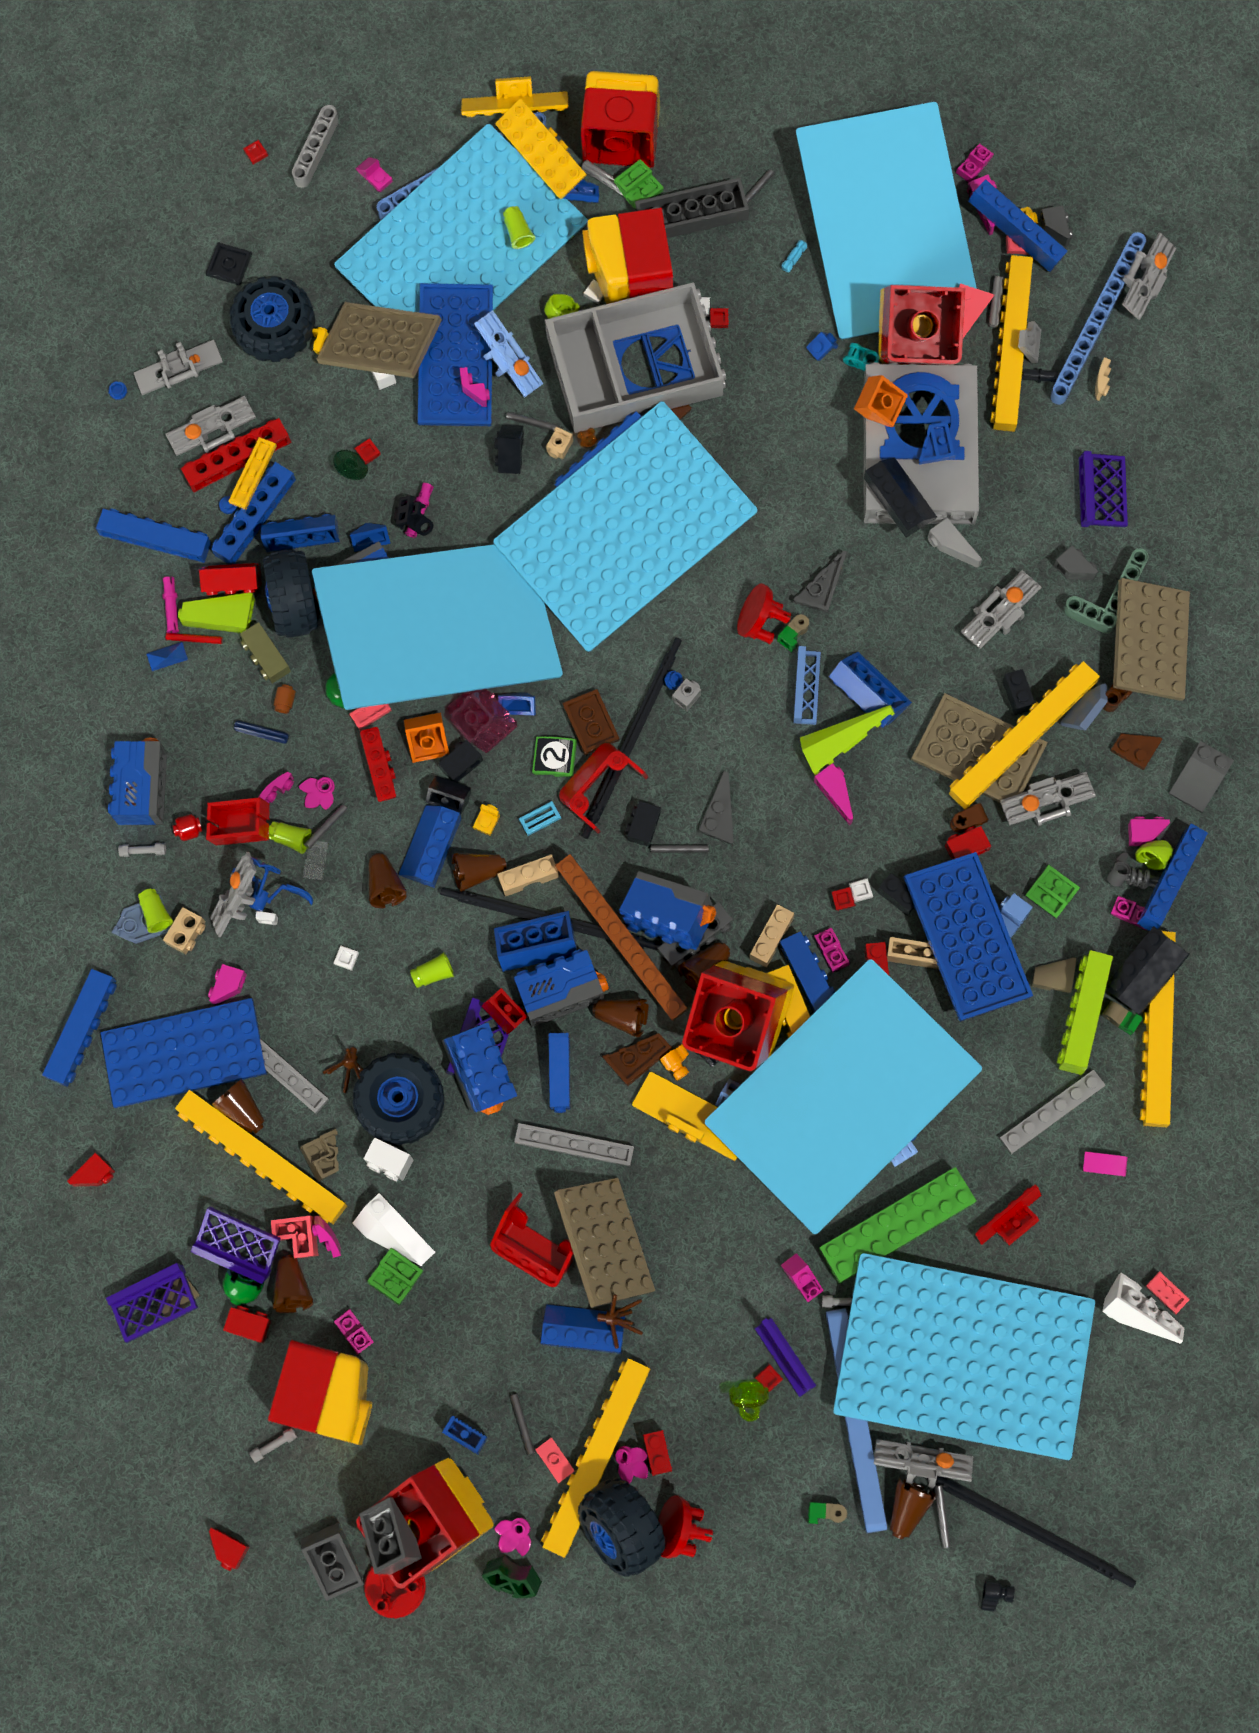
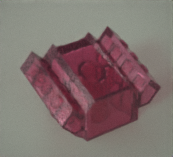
(481, 718)

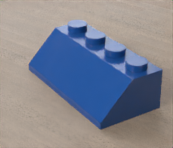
(300, 533)
(868, 687)
(430, 845)
(535, 941)
(579, 1330)

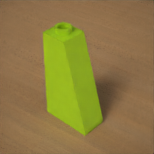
(223, 613)

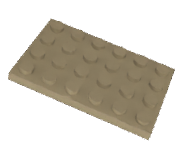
(379, 339)
(1151, 639)
(961, 735)
(604, 1241)

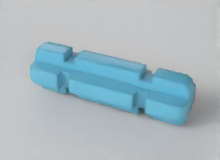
(794, 256)

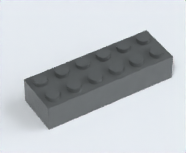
(700, 207)

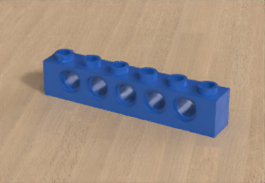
(263, 509)

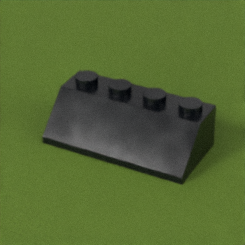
(899, 496)
(1147, 970)

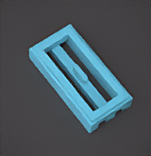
(536, 828)

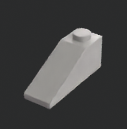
(951, 542)

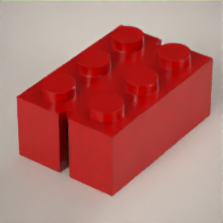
(230, 578)
(238, 821)

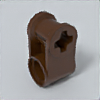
(1118, 696)
(971, 817)

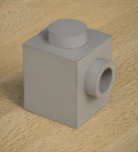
(687, 694)

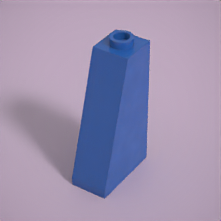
(559, 1072)

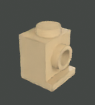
(559, 450)

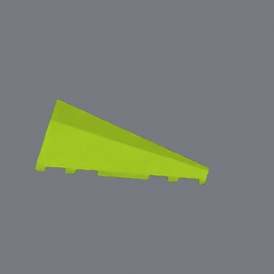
(826, 744)

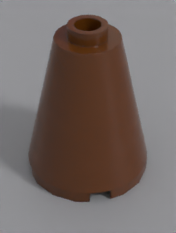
(476, 868)
(384, 883)
(702, 961)
(623, 1014)
(240, 1108)
(290, 1287)
(909, 1507)

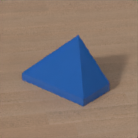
(368, 535)
(167, 656)
(518, 703)

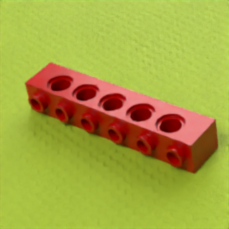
(232, 463)

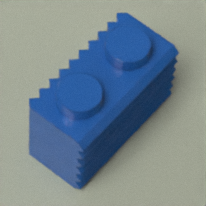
(465, 1435)

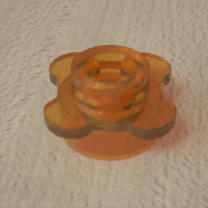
(587, 442)

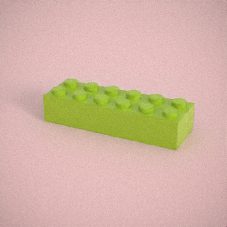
(1085, 1012)

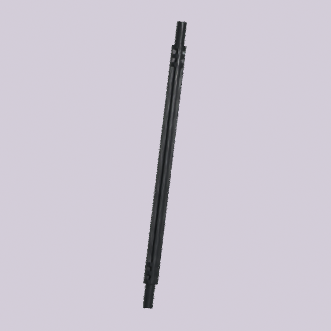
(633, 735)
(529, 913)
(1033, 1531)

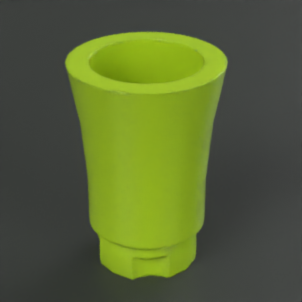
(518, 229)
(289, 835)
(154, 911)
(432, 971)

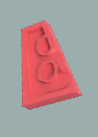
(975, 303)

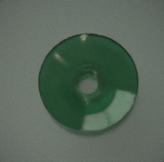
(350, 465)

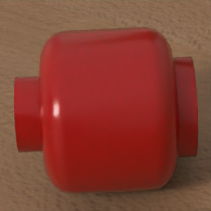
(187, 827)

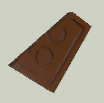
(635, 1060)

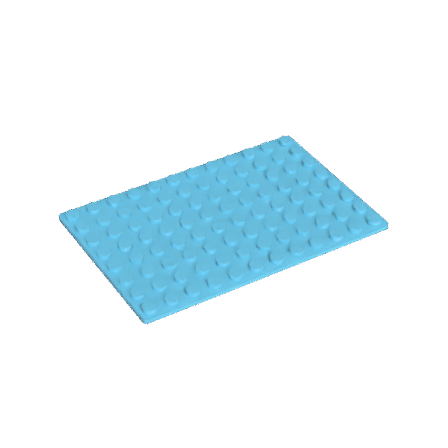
(883, 209)
(457, 229)
(625, 526)
(433, 626)
(843, 1096)
(964, 1356)

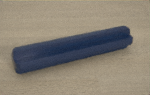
(261, 732)

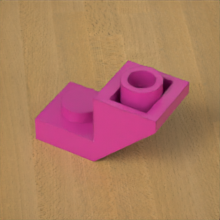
(474, 391)

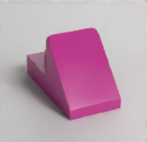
(374, 174)

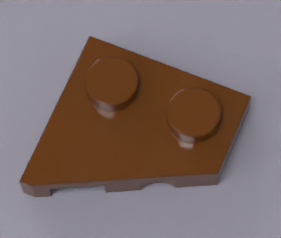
(1136, 748)

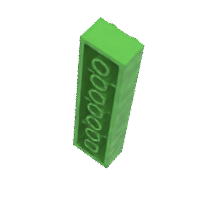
(898, 1224)

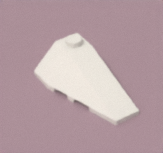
(386, 1227)
(1132, 1308)

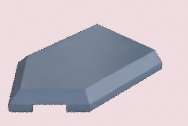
(1086, 709)
(133, 925)

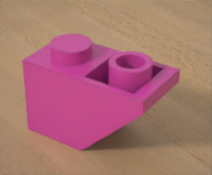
(1145, 830)
(228, 984)
(802, 1277)

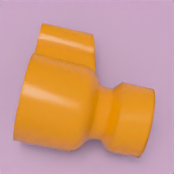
(673, 1062)

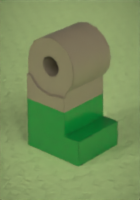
(792, 631)
(1121, 1017)
(834, 1512)

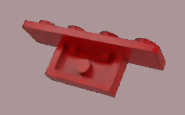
(378, 764)
(1013, 1220)

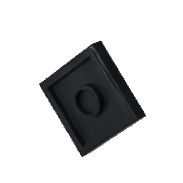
(228, 263)

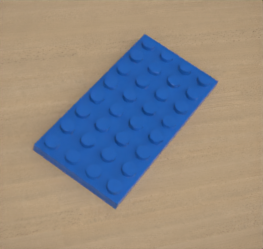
(454, 347)
(968, 936)
(183, 1053)

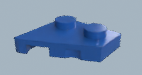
(584, 192)
(937, 444)

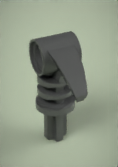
(1122, 872)

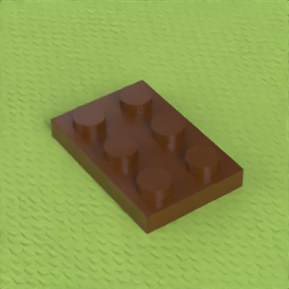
(590, 721)

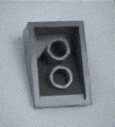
(1201, 776)
(388, 1538)
(331, 1561)

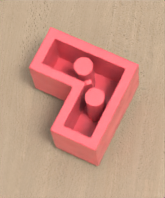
(301, 1233)

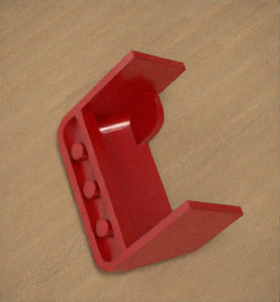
(573, 792)
(530, 1249)

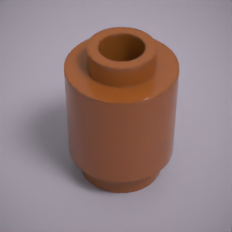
(284, 699)

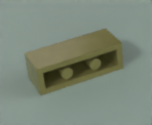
(264, 653)

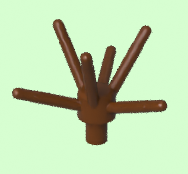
(349, 1062)
(613, 1318)

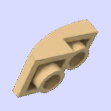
(1102, 379)

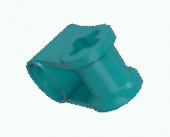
(859, 356)

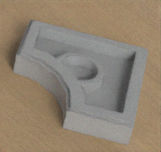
(1030, 341)

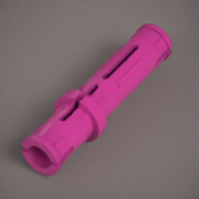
(423, 497)
(170, 604)

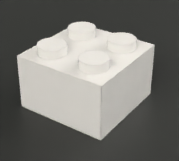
(388, 1159)

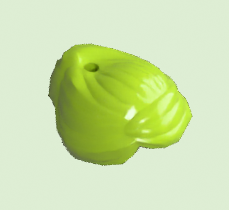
(560, 305)
(1155, 854)

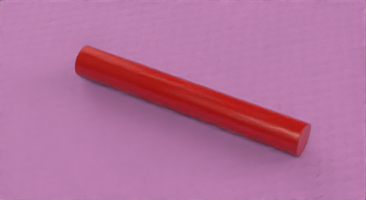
(194, 638)

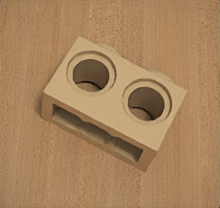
(179, 928)

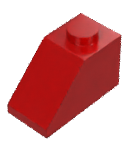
(92, 1173)
(227, 1549)

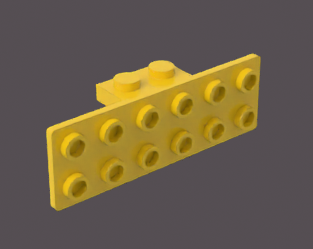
(508, 93)
(541, 149)
(680, 1111)

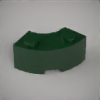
(511, 1578)

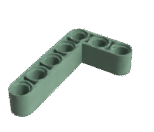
(1108, 613)

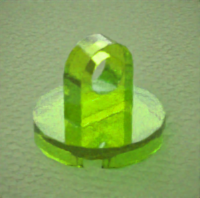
(749, 1395)

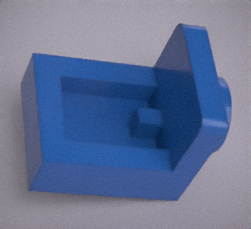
(822, 345)

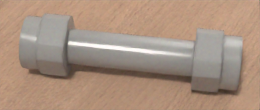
(125, 849)
(828, 1301)
(258, 1453)

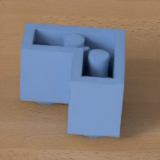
(1014, 912)

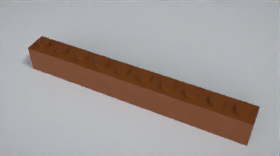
(621, 937)

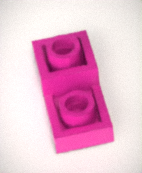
(975, 163)
(280, 784)
(1127, 911)
(832, 950)
(1105, 1164)
(326, 1235)
(353, 1331)

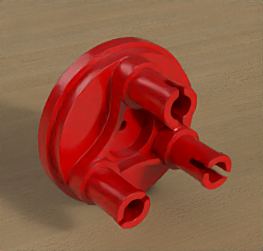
(756, 610)
(678, 1527)
(391, 1600)

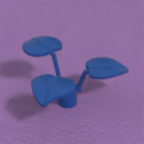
(261, 896)

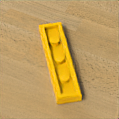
(252, 473)

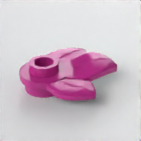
(316, 795)
(633, 1464)
(512, 1538)

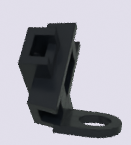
(405, 515)

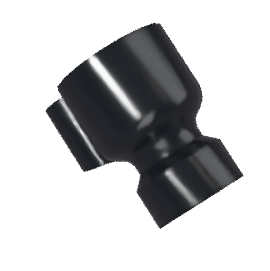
(993, 1592)

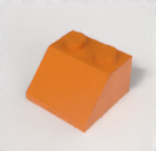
(880, 401)
(426, 737)

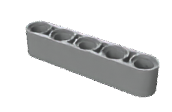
(315, 138)

